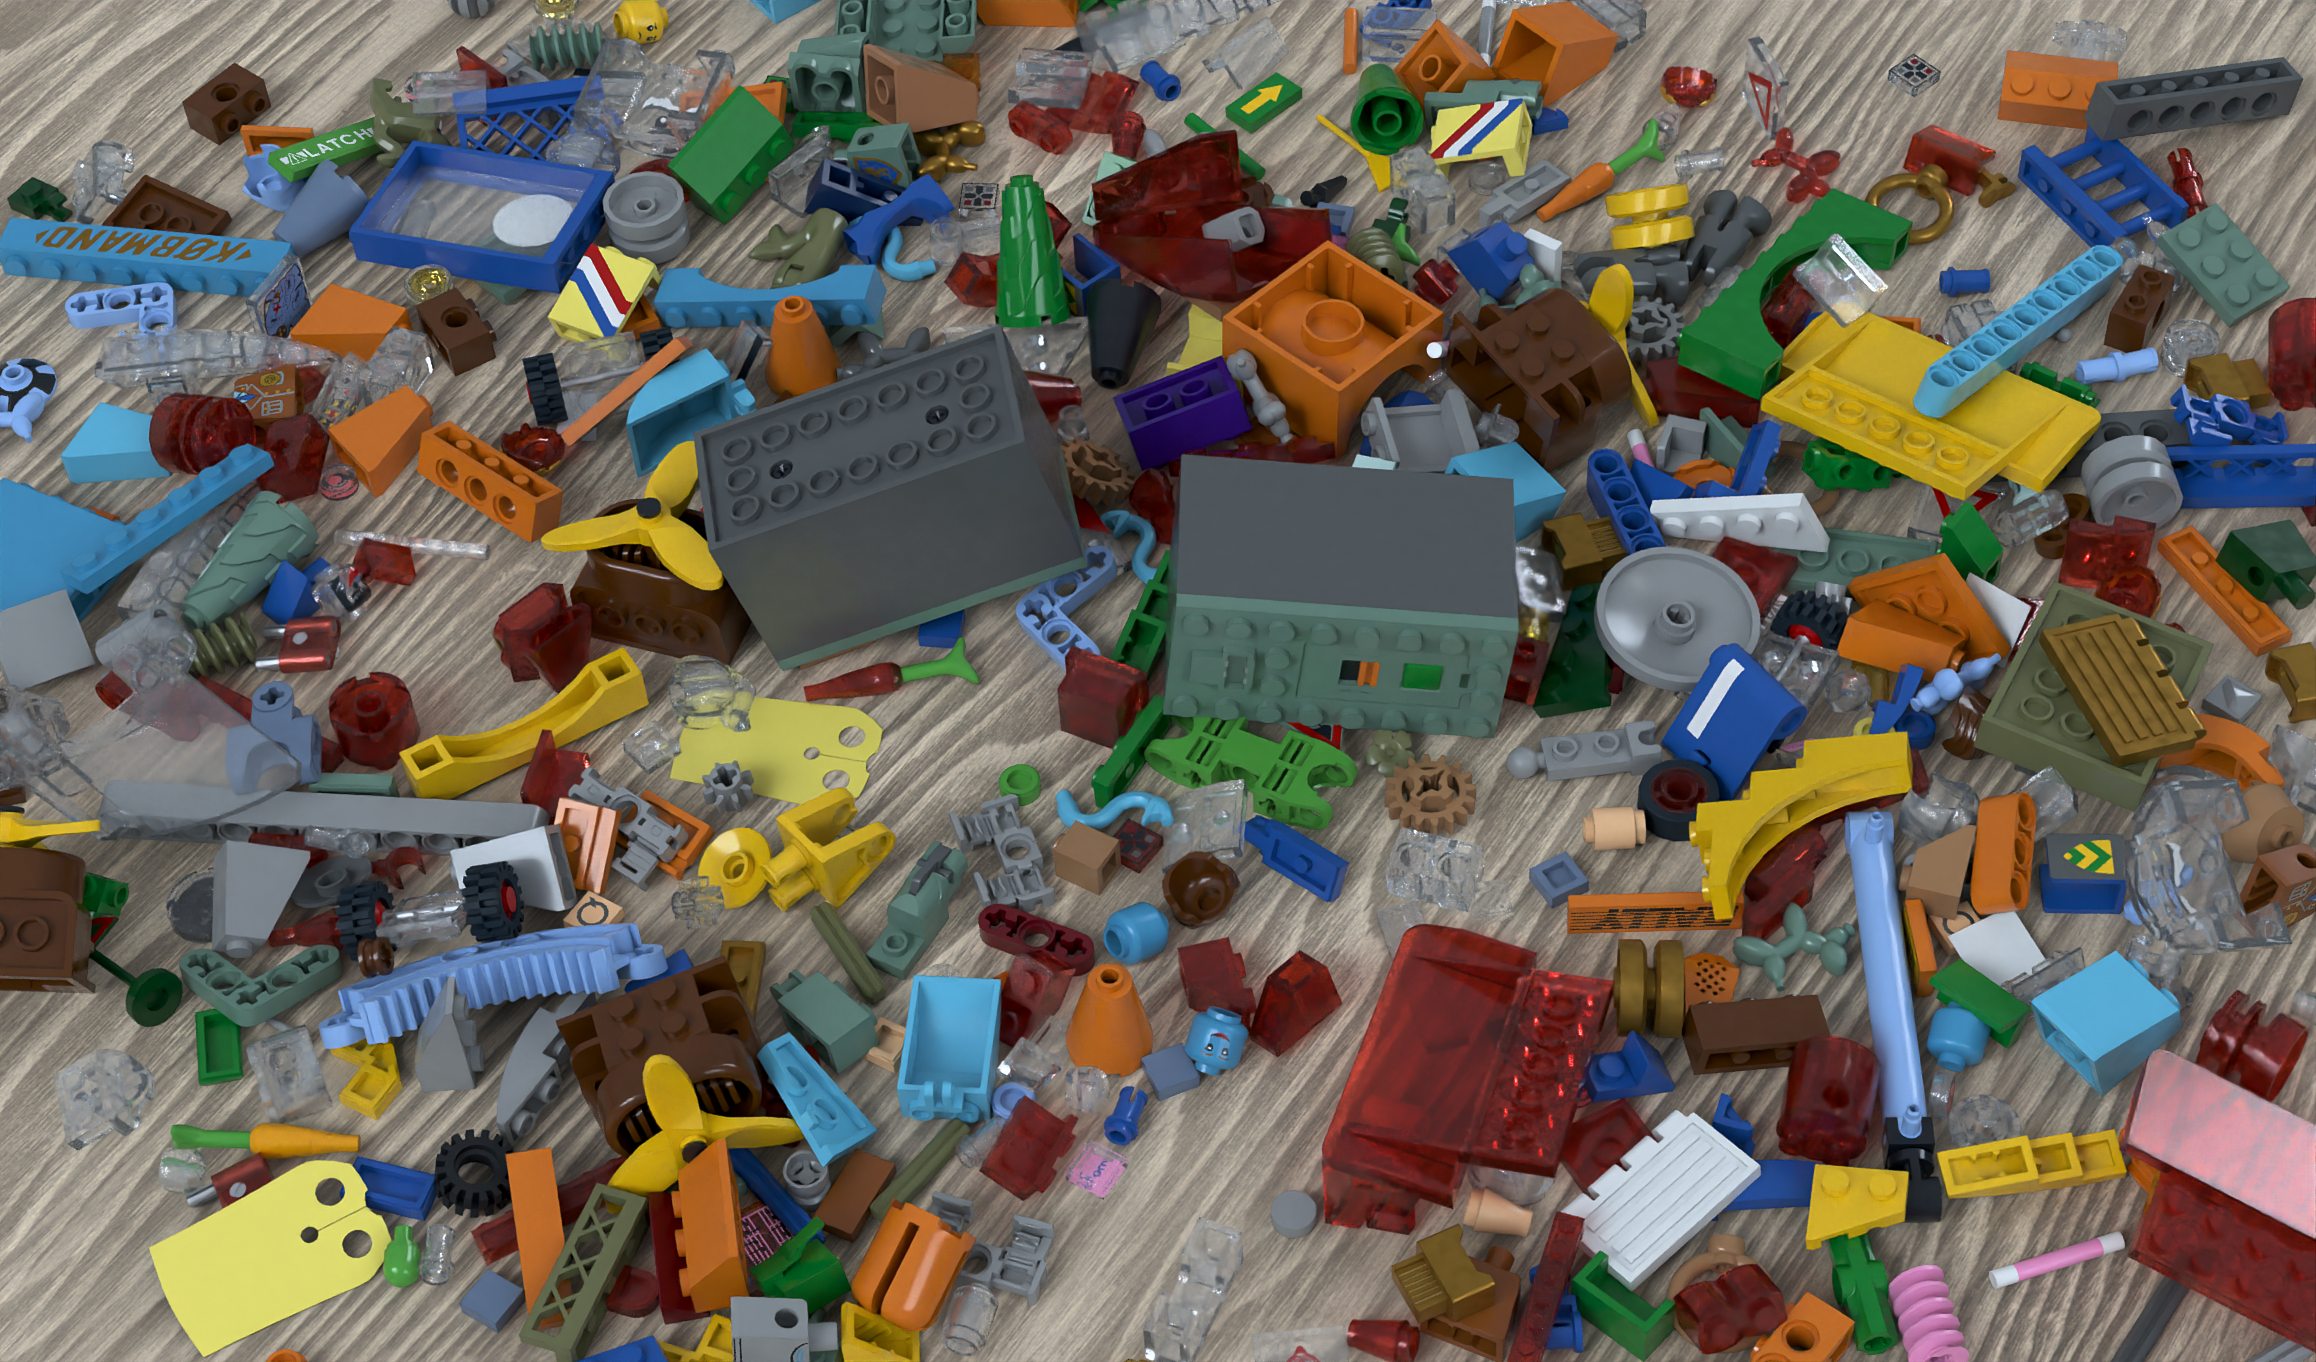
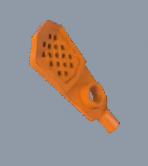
(1706, 967)

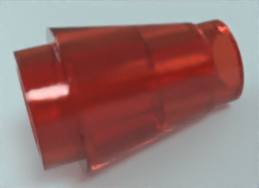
(1127, 133)
(1385, 1339)

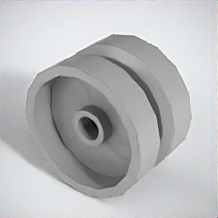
(647, 216)
(2132, 481)

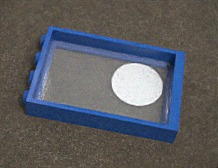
(483, 216)

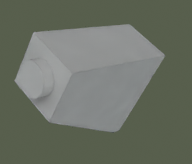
(537, 860)
(250, 893)

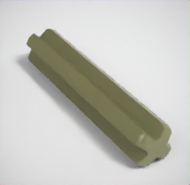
(848, 952)
(921, 1168)

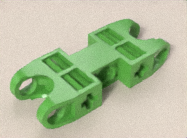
(1272, 771)

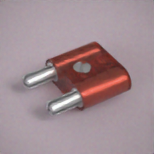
(306, 646)
(234, 1182)

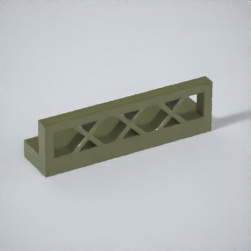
(589, 1304)

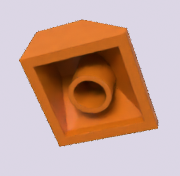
(1441, 64)

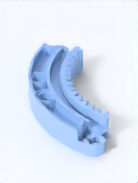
(493, 972)

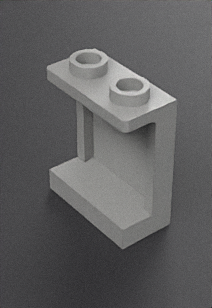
(1420, 435)

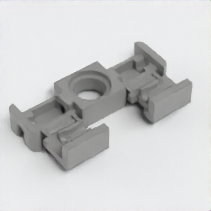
(647, 832)
(1007, 834)
(1021, 1259)

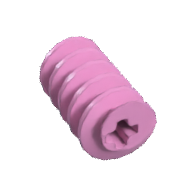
(1927, 1316)

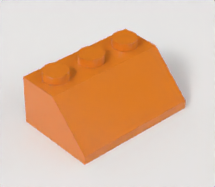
(2050, 88)
(711, 1230)

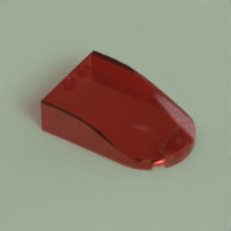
(1179, 258)

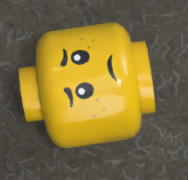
(640, 21)

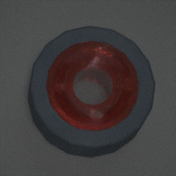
(1671, 797)

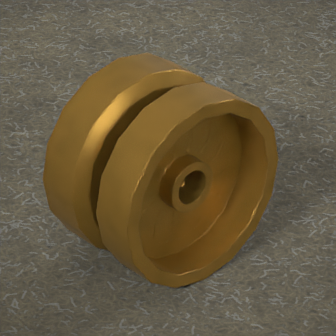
(1649, 988)

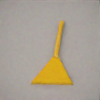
(1378, 164)

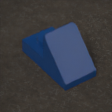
(291, 592)
(1628, 1072)

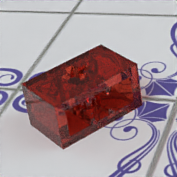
(299, 453)

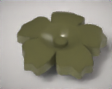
(1389, 751)

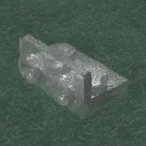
(1538, 583)

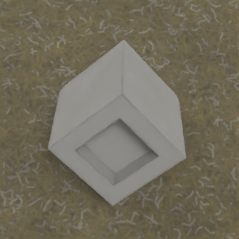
(1680, 443)

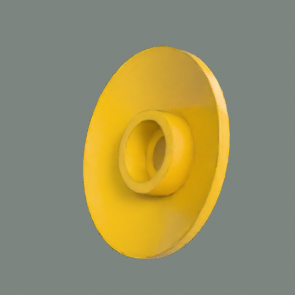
(735, 864)

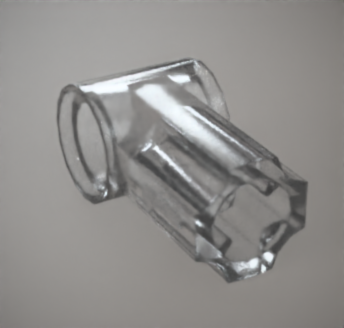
(952, 238)

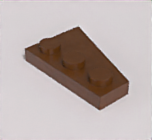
(166, 208)

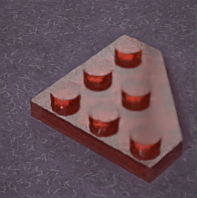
(1303, 450)

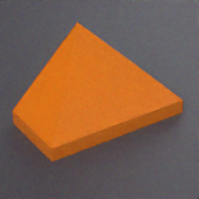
(275, 135)

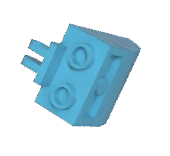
(681, 402)
(950, 1048)

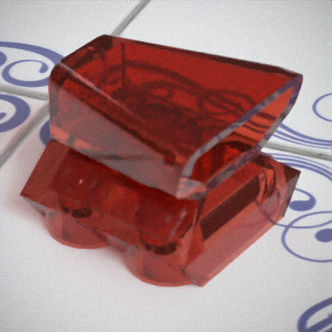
(545, 637)

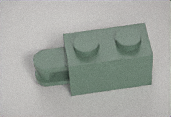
(826, 1018)

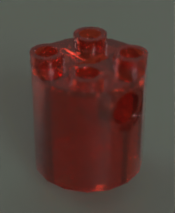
(2293, 354)
(1828, 1100)

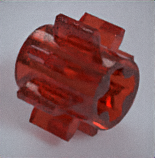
(1436, 281)

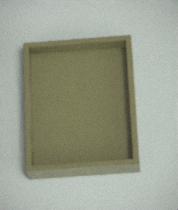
(2039, 722)

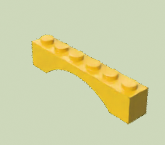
(597, 696)

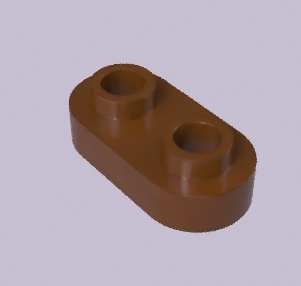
(2052, 542)

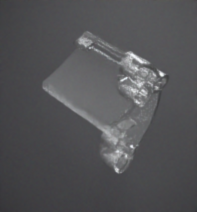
(161, 757)

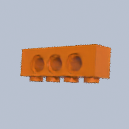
(489, 481)
(1810, 1325)

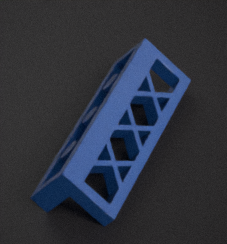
(2241, 483)

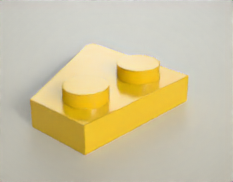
(1854, 1201)

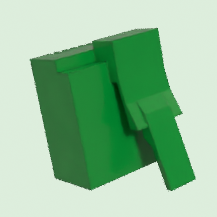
(802, 1271)

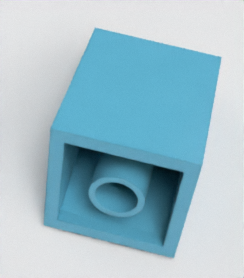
(1535, 490)
(2106, 1020)

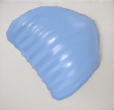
(267, 184)

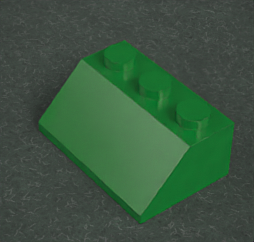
(731, 155)

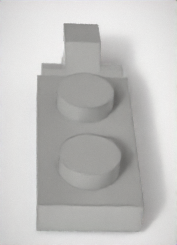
(1523, 194)

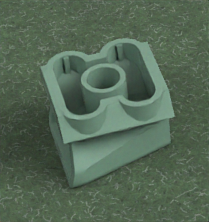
(829, 73)

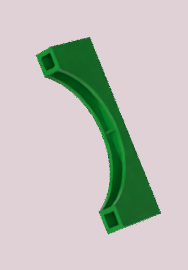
(1730, 335)

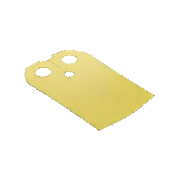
(777, 747)
(251, 1263)

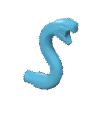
(903, 272)
(1122, 522)
(1155, 809)

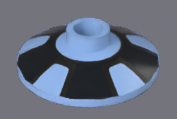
(23, 377)

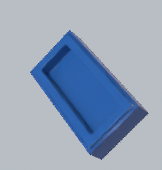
(396, 1188)

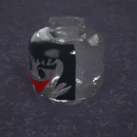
(341, 591)

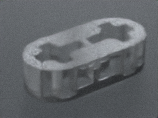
(2030, 518)

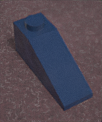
(851, 192)

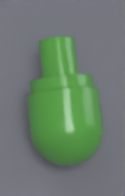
(402, 1258)

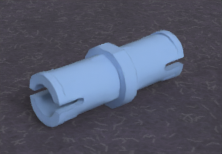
(2117, 366)

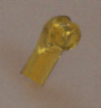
(1878, 680)

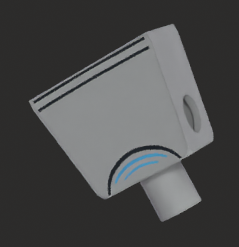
(777, 1330)

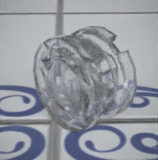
(2185, 341)

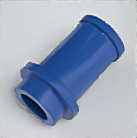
(1165, 85)
(1964, 281)
(1122, 1124)

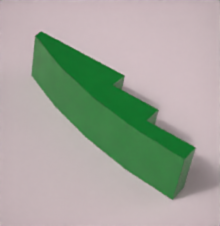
(1145, 629)

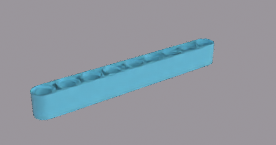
(2016, 331)

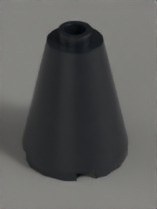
(1119, 328)

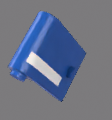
(1733, 718)

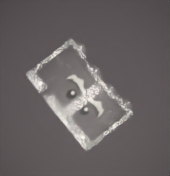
(651, 103)
(2183, 876)

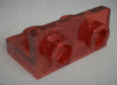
(1028, 1149)

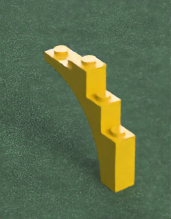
(1828, 777)

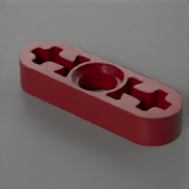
(1026, 924)

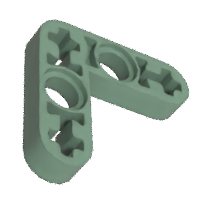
(259, 999)

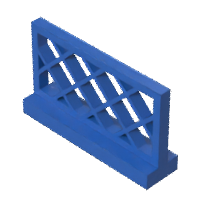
(521, 101)

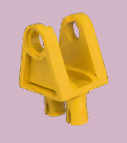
(817, 864)

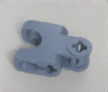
(283, 722)

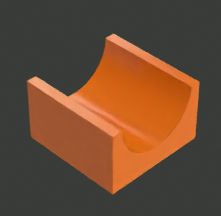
(1330, 338)

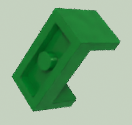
(1619, 1311)

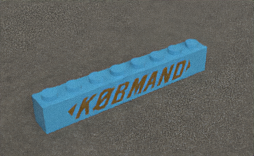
(138, 256)

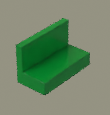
(1984, 999)

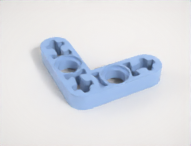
(147, 313)
(1056, 607)

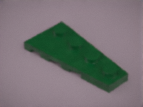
(1578, 663)

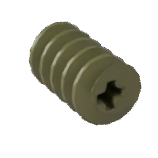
(1377, 250)
(223, 646)

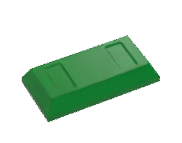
(218, 1048)

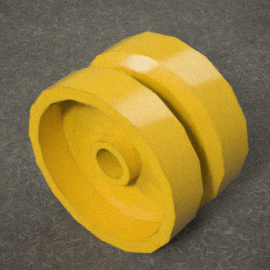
(1649, 215)

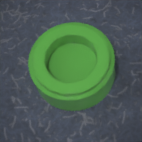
(1022, 781)

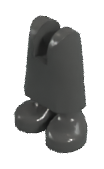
(1718, 247)
(1646, 267)

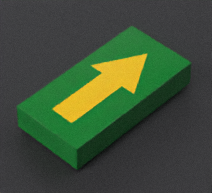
(1263, 102)

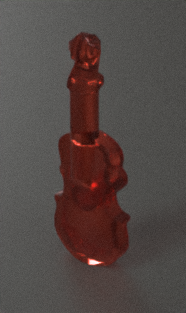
(1154, 500)

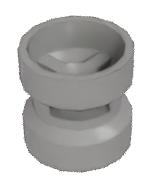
(806, 1179)

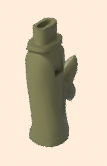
(809, 251)

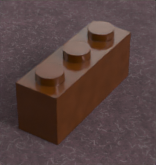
(1750, 1032)

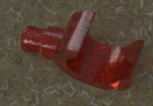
(396, 859)

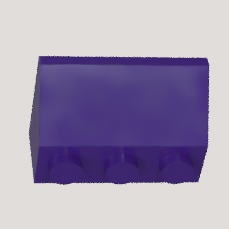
(1182, 413)

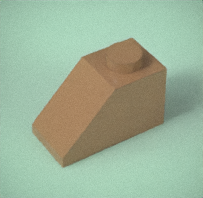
(1939, 873)

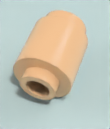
(1614, 828)

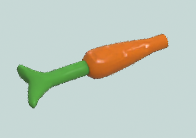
(1601, 176)

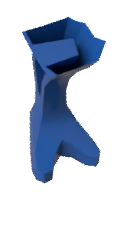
(920, 199)

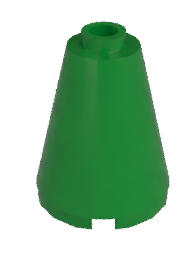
(1385, 112)

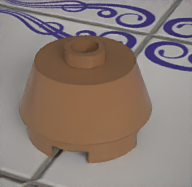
(2272, 824)

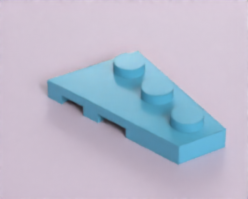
(815, 1101)

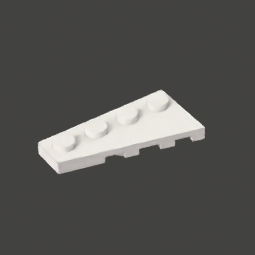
(1754, 519)

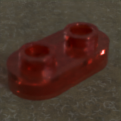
(1040, 128)

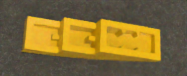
(2031, 1165)

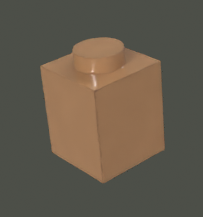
(1086, 857)

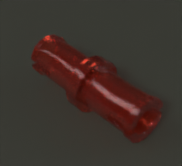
(2187, 181)

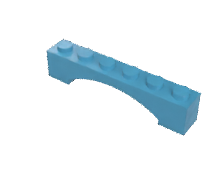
(842, 298)

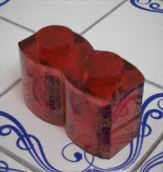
(1730, 1308)

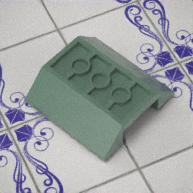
(911, 26)

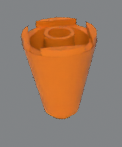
(801, 349)
(1109, 1023)

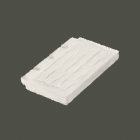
(1662, 1196)

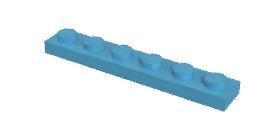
(167, 518)

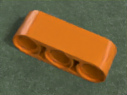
(2003, 853)

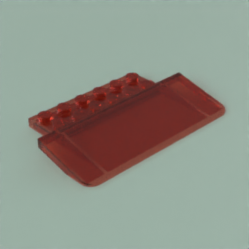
(1465, 1066)
(2227, 1194)

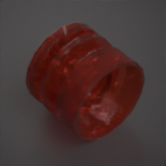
(198, 431)
(2246, 1046)

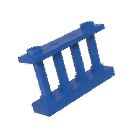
(2090, 217)

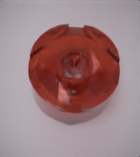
(374, 719)

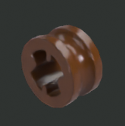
(375, 957)

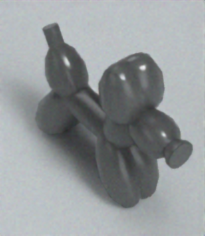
(876, 356)

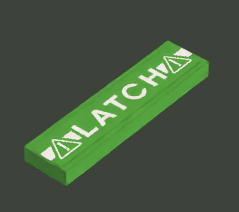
(337, 146)

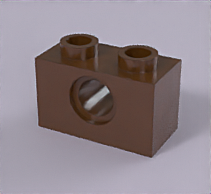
(226, 103)
(2139, 309)
(457, 331)

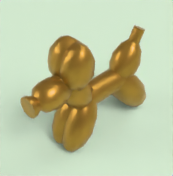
(931, 143)

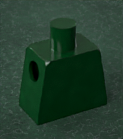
(2271, 562)

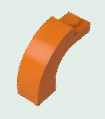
(2229, 751)

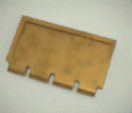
(2122, 688)

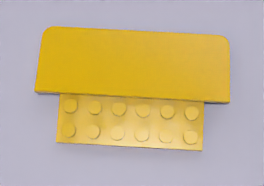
(1860, 393)

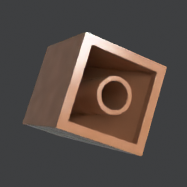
(915, 91)

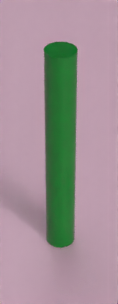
(1246, 163)

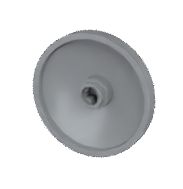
(1669, 612)

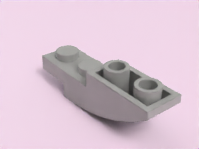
(532, 1070)

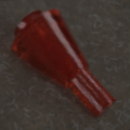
(312, 932)

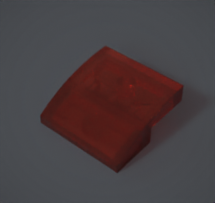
(1102, 102)
(2096, 548)

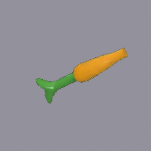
(272, 1139)

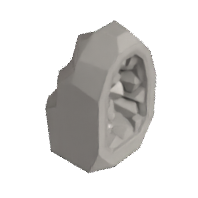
(1241, 226)

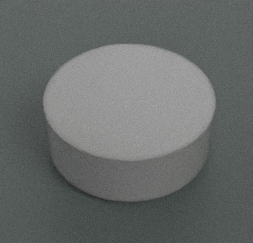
(1293, 1214)

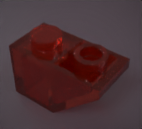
(1213, 978)
(1032, 990)
(1293, 1003)

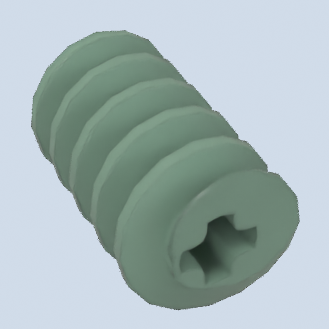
(565, 47)

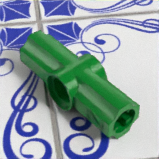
(1863, 1290)

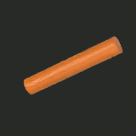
(1350, 47)

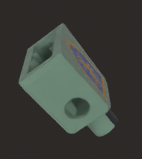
(883, 152)

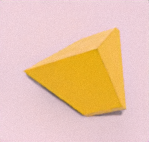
(874, 1339)

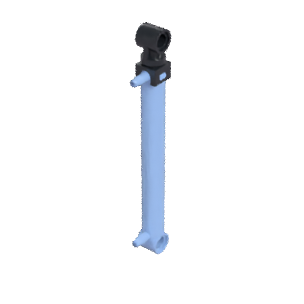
(1907, 1129)

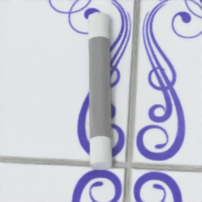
(1486, 29)

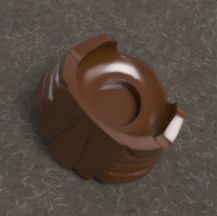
(1966, 722)
(1200, 889)

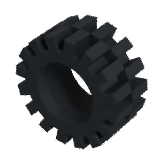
(468, 1195)

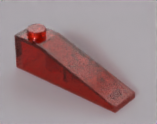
(1181, 177)

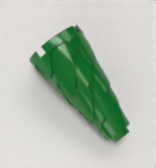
(1029, 265)

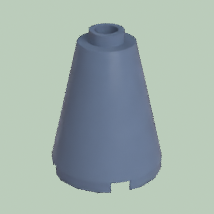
(321, 210)

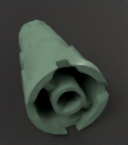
(249, 559)

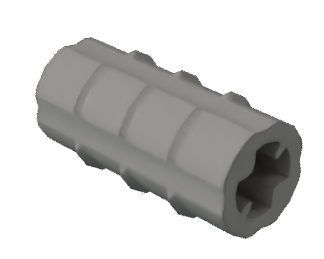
(128, 633)

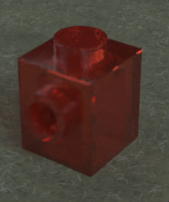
(1526, 670)

